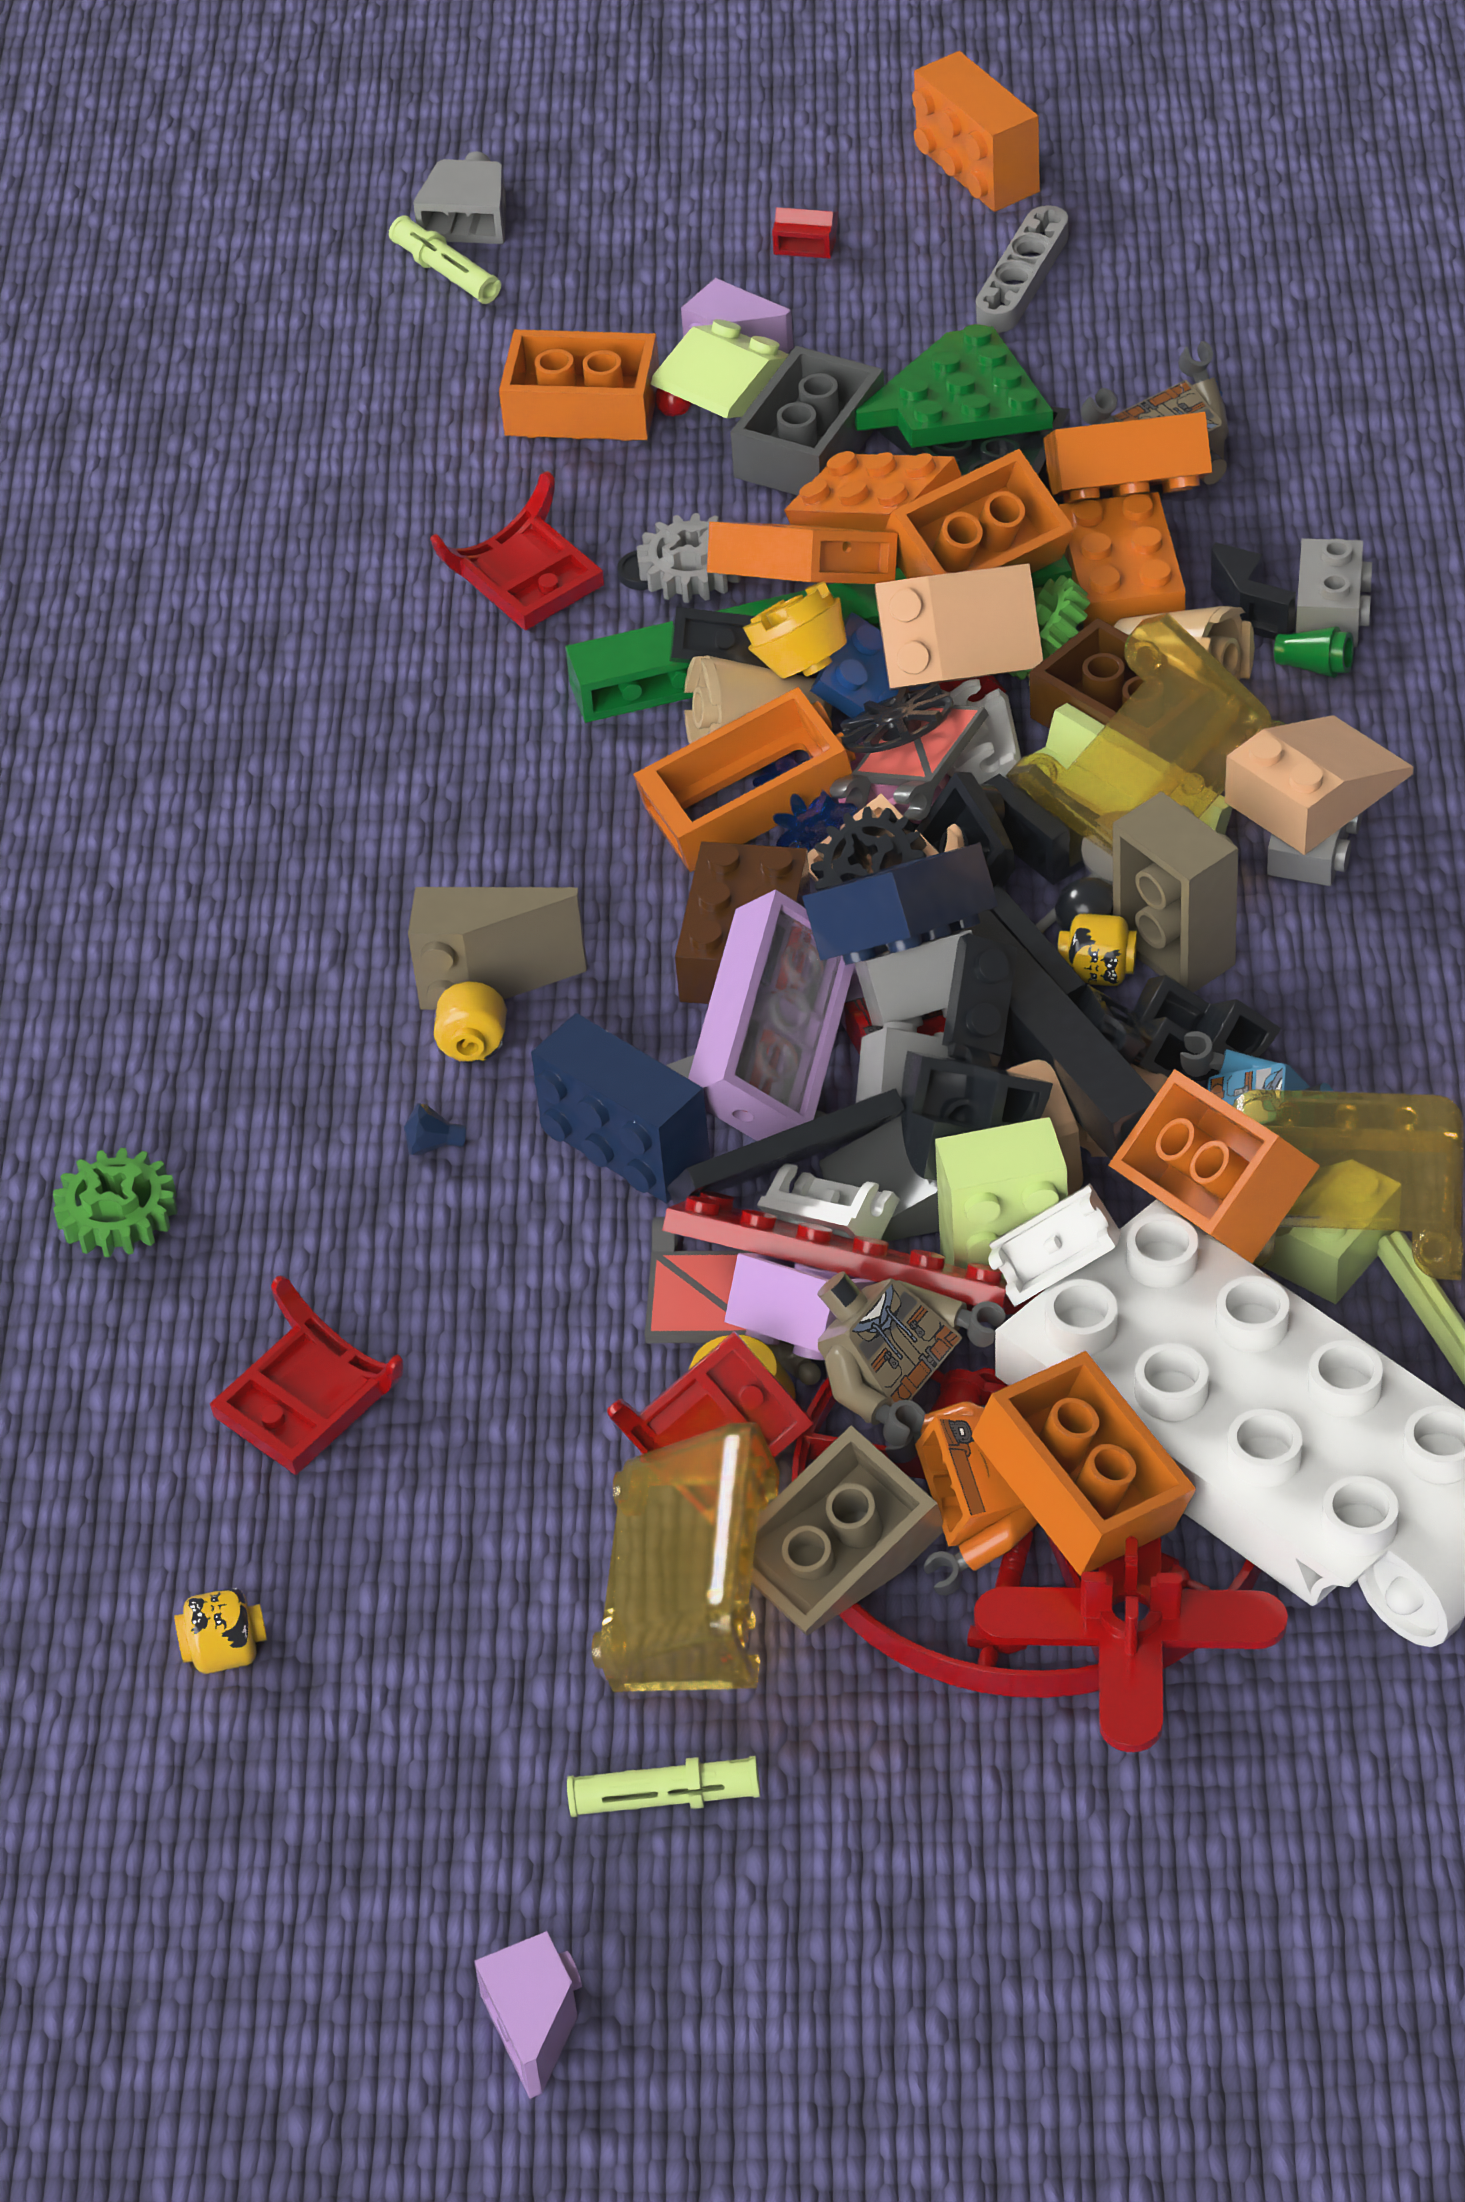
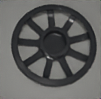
(897, 719)

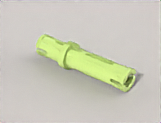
(432, 251)
(663, 1786)

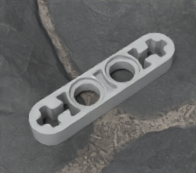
(1027, 269)

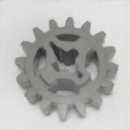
(678, 559)

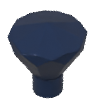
(428, 1131)

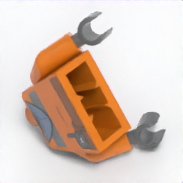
(972, 1495)

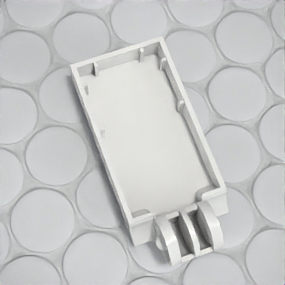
(1283, 1420)

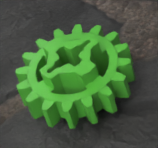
(1059, 610)
(115, 1202)

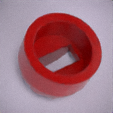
(670, 404)

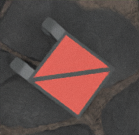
(913, 766)
(687, 1291)

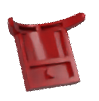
(527, 564)
(303, 1387)
(716, 1391)

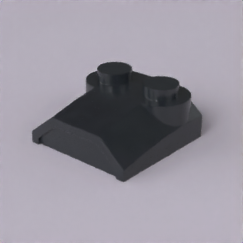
(979, 815)

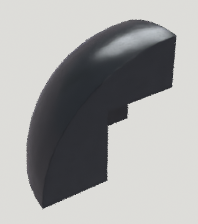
(1172, 1011)
(960, 1097)

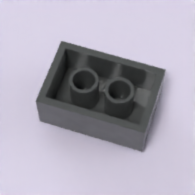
(802, 419)

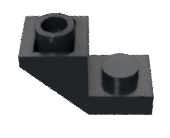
(1238, 583)

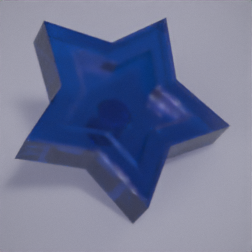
(822, 815)

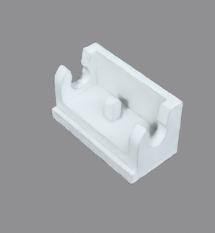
(995, 744)
(835, 1205)
(1054, 1244)

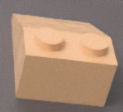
(958, 625)
(1309, 778)

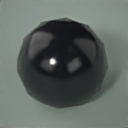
(1083, 896)

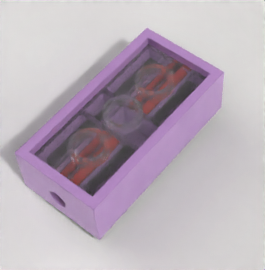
(769, 1020)

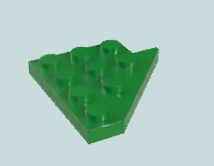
(959, 392)

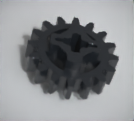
(848, 850)

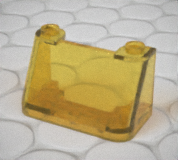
(686, 1563)

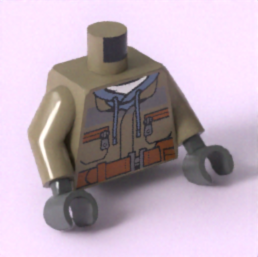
(1176, 400)
(890, 1345)

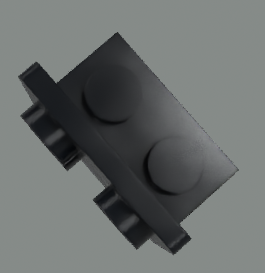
(1038, 835)

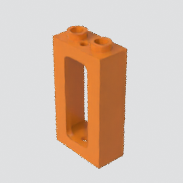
(802, 552)
(732, 754)

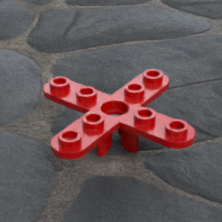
(1131, 1648)

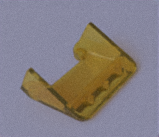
(1162, 739)
(1381, 1167)

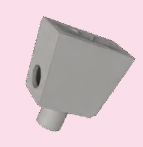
(464, 200)

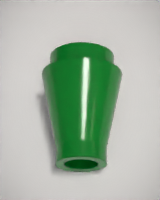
(1318, 651)

